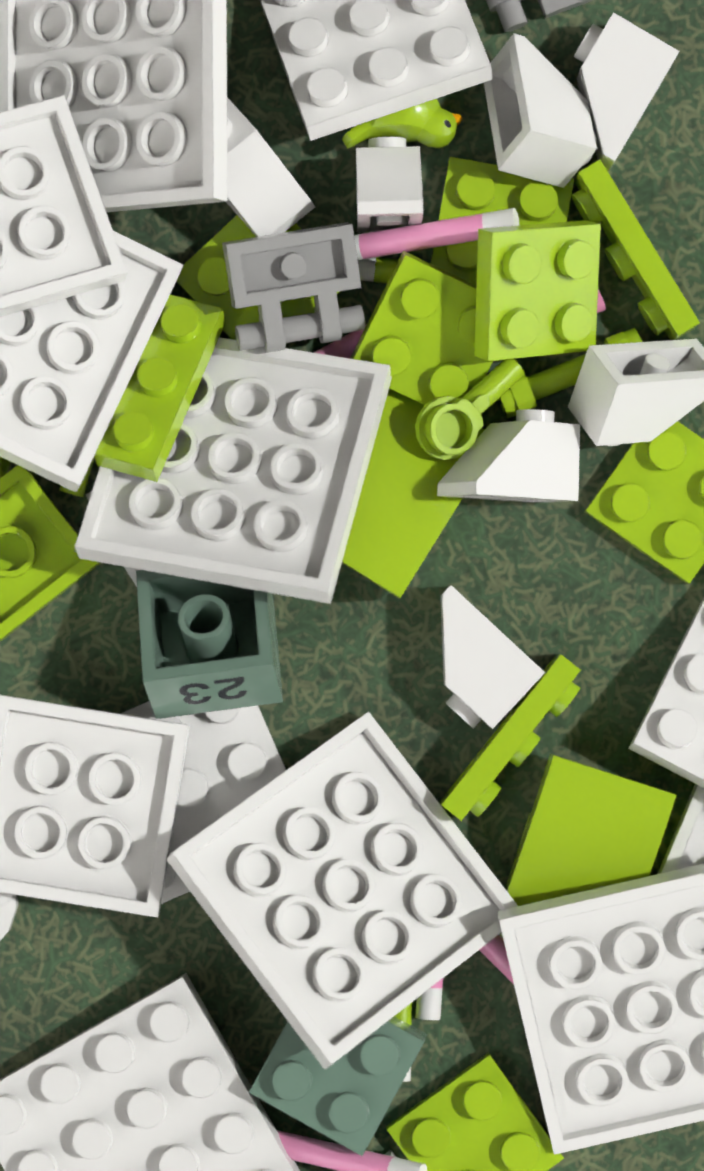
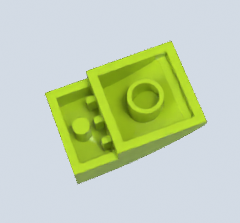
(398, 502)
(587, 832)

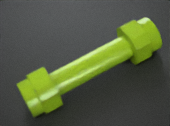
(552, 380)

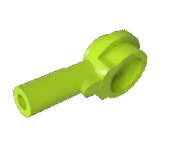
(451, 424)

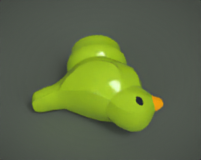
(421, 123)

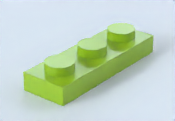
(633, 253)
(161, 389)
(512, 739)

